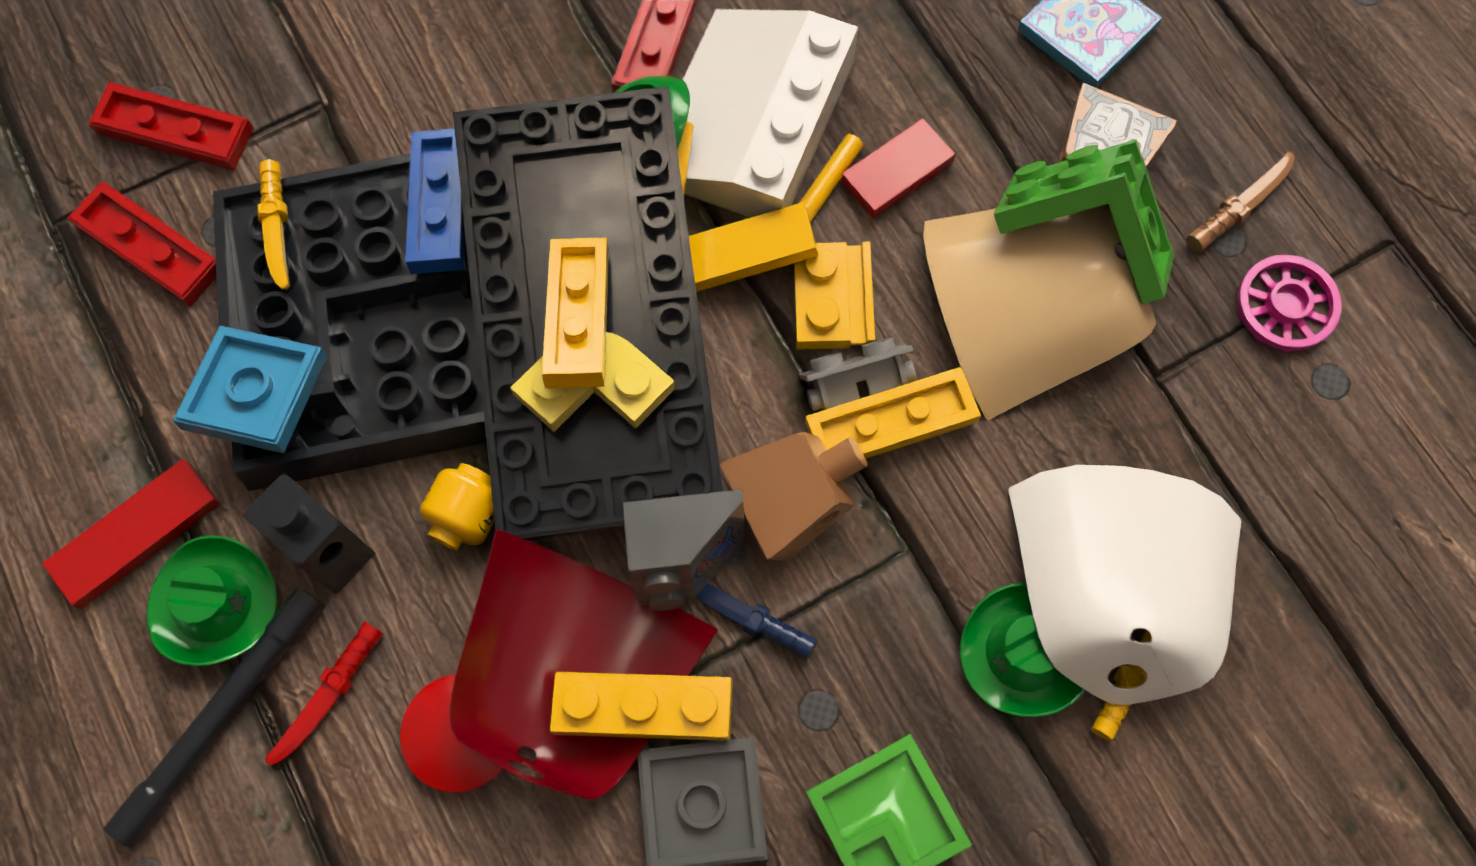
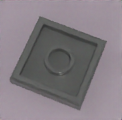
(702, 804)

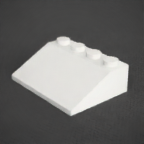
(762, 104)

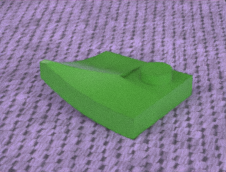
(889, 811)

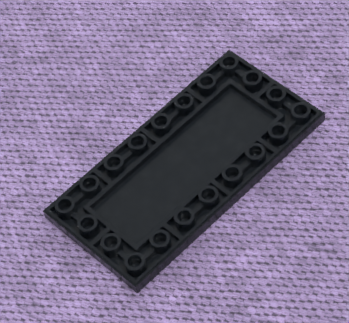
(571, 174)

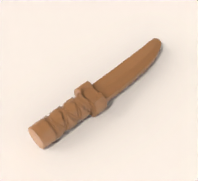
(1237, 209)

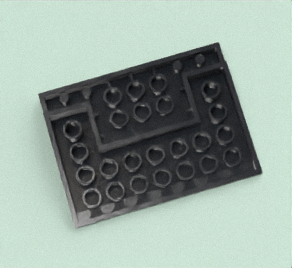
(395, 342)

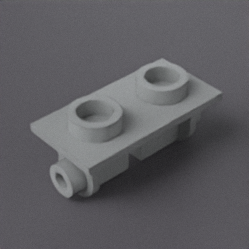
(879, 368)

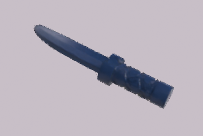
(758, 621)

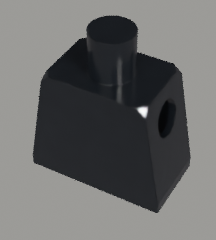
(304, 530)

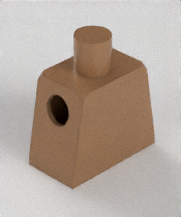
(794, 489)

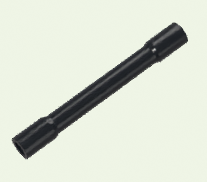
(154, 793)

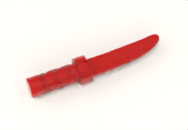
(336, 682)

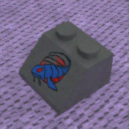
(680, 544)

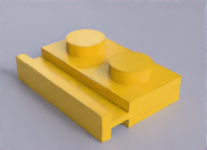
(834, 297)

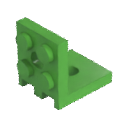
(1092, 180)

